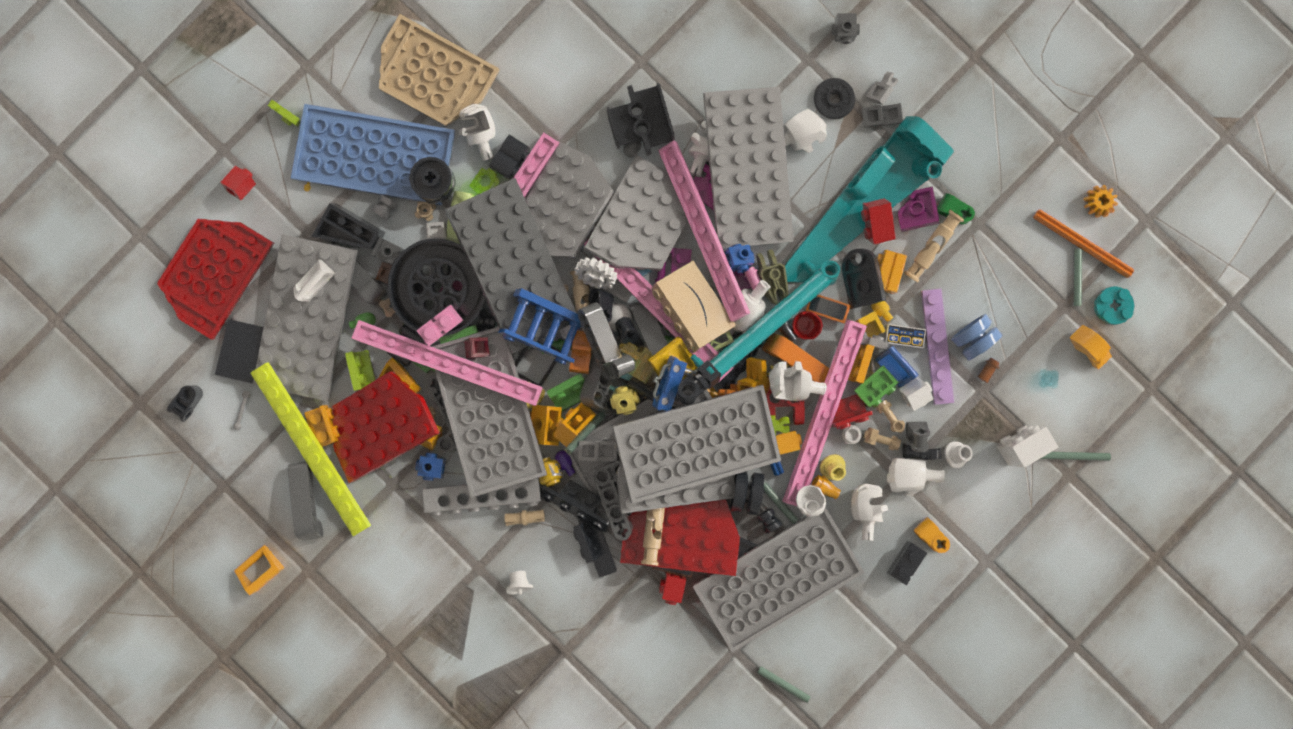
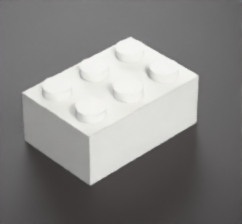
(1026, 446)

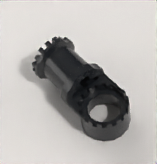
(931, 454)

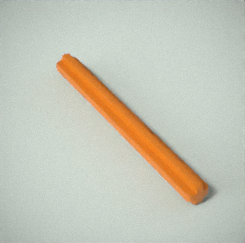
(1083, 243)

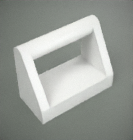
(313, 281)

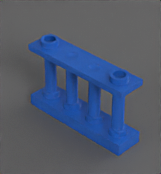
(543, 306)

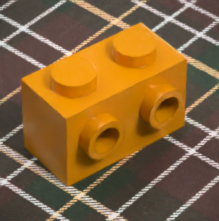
(574, 423)

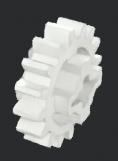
(595, 273)

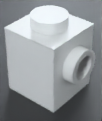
(916, 393)

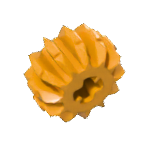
(1105, 197)

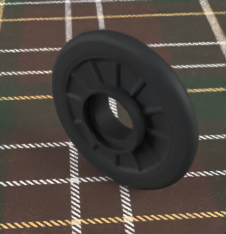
(834, 110)

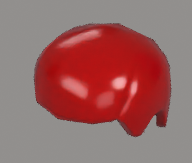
(807, 325)

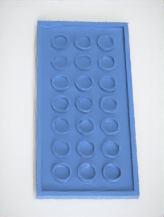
(365, 151)

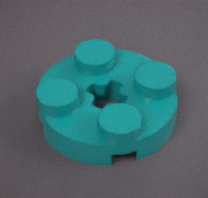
(1124, 309)

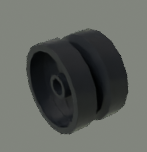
(440, 188)
(749, 493)

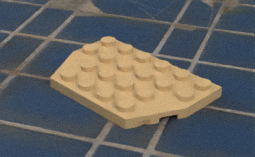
(432, 72)

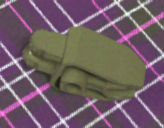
(774, 275)

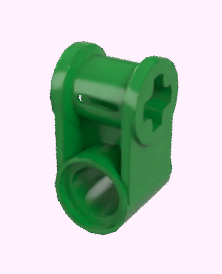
(952, 203)

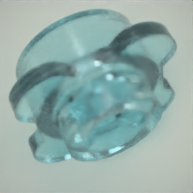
(1053, 383)

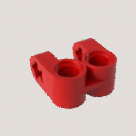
(798, 408)

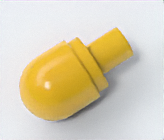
(882, 310)

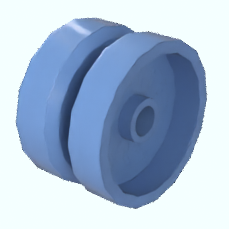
(976, 337)

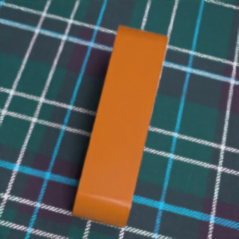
(789, 352)

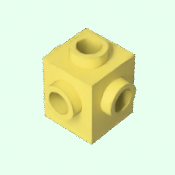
(627, 394)

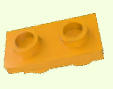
(861, 364)
(321, 423)

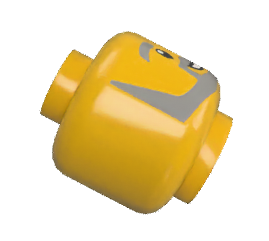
(553, 471)

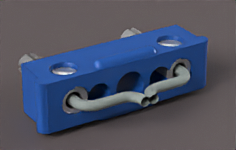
(671, 377)

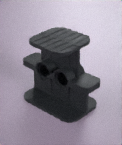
(653, 117)

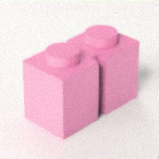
(439, 325)

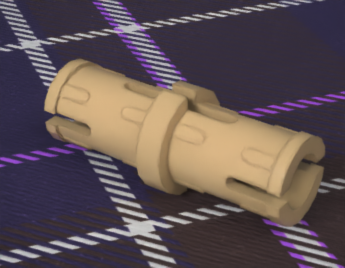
(524, 517)

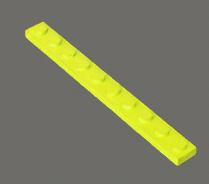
(310, 449)

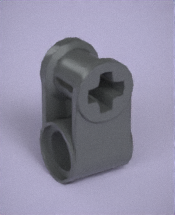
(917, 435)

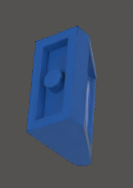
(897, 366)

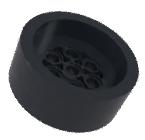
(409, 270)

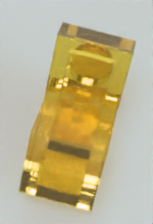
(643, 368)

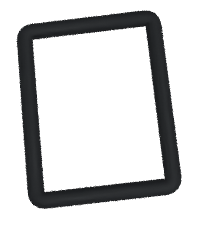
(546, 374)

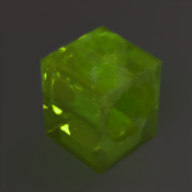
(476, 186)

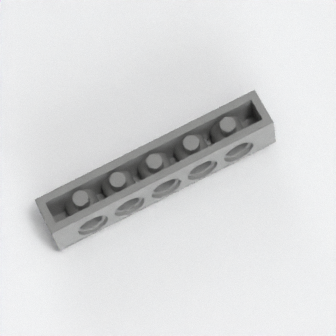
(432, 497)

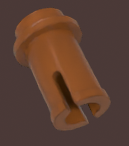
(988, 370)

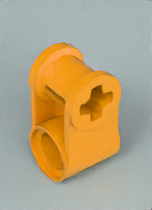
(930, 533)

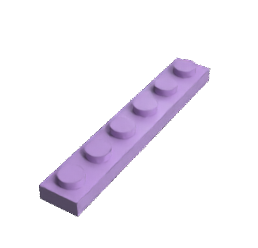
(937, 346)

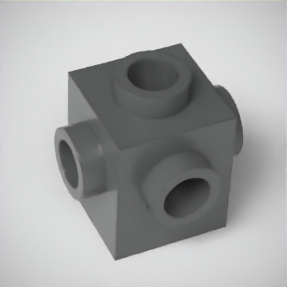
(845, 28)

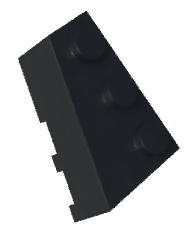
(346, 227)

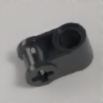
(604, 299)
(628, 332)
(182, 404)

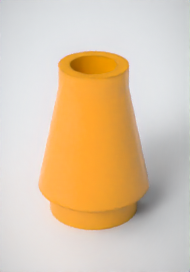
(826, 486)

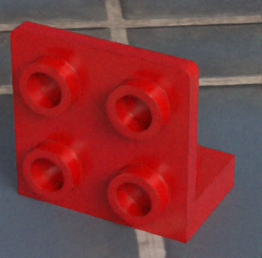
(850, 410)

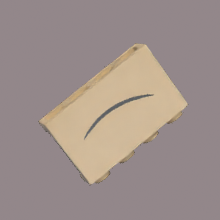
(692, 306)

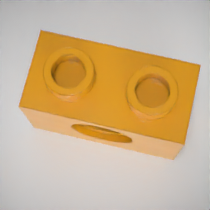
(544, 421)

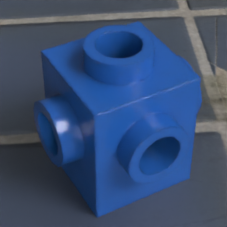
(740, 257)
(437, 464)

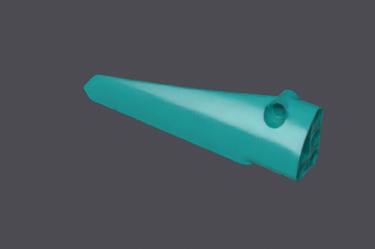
(888, 173)

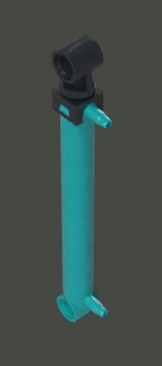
(710, 372)

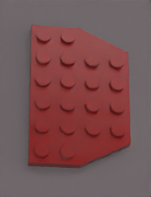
(212, 272)
(380, 425)
(693, 539)

